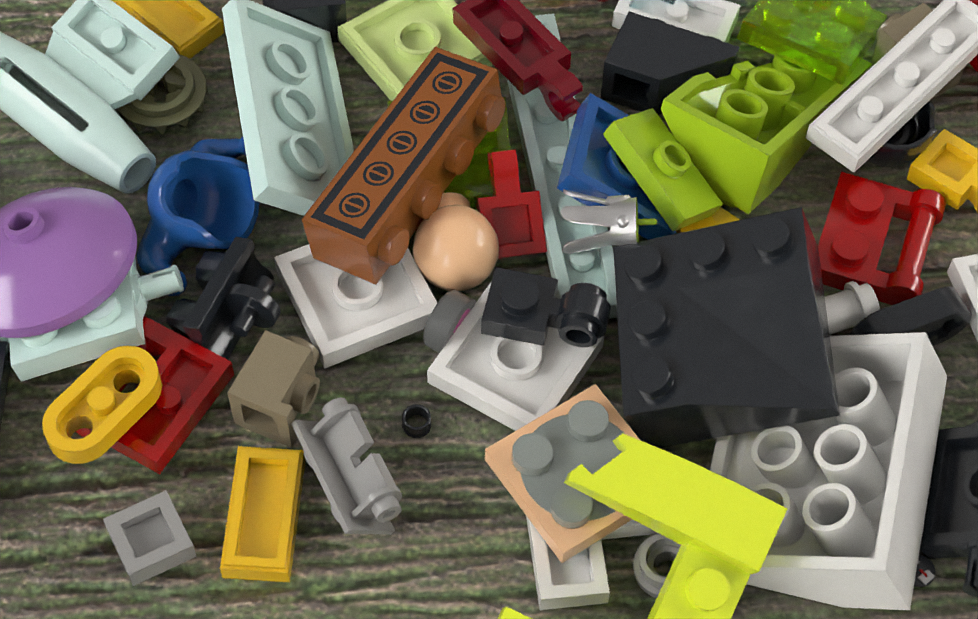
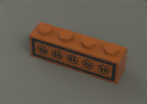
(404, 165)

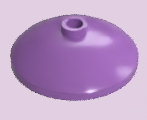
(60, 257)

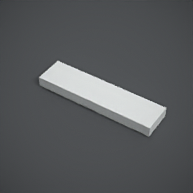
(898, 85)

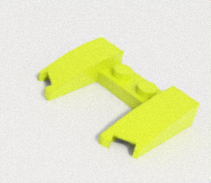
(715, 520)

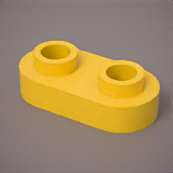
(98, 405)

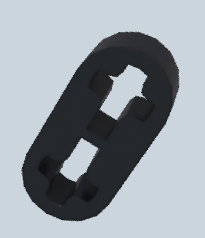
(937, 313)

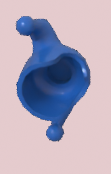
(197, 202)

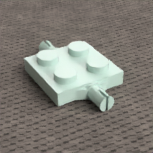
(108, 326)

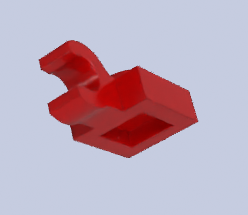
(512, 213)

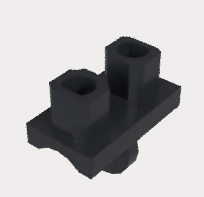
(231, 301)

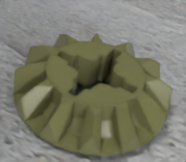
(185, 97)

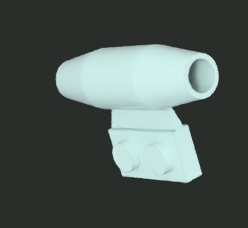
(71, 93)

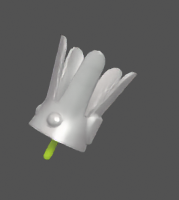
(619, 215)

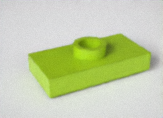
(662, 169)

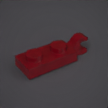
(521, 50)

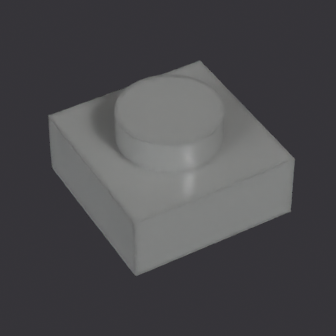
(149, 537)

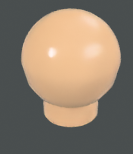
(455, 245)

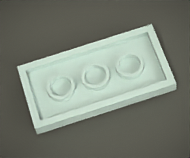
(286, 104)

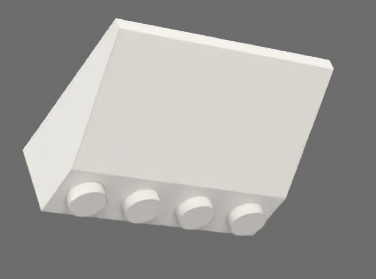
(851, 479)

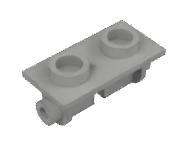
(358, 492)

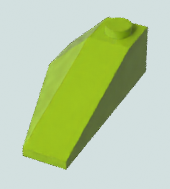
(750, 124)

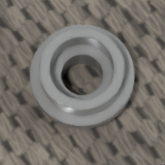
(646, 559)

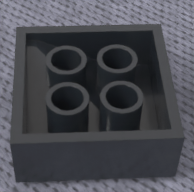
(724, 330)

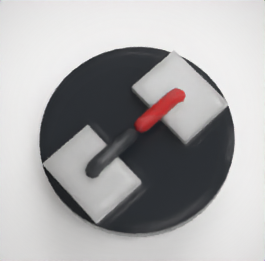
(925, 572)

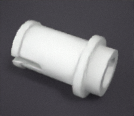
(850, 306)

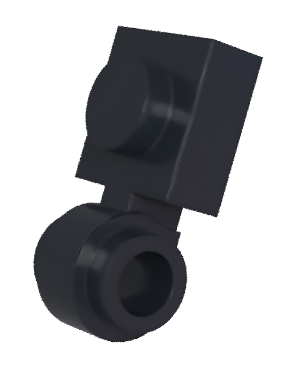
(526, 305)

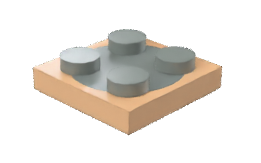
(540, 456)

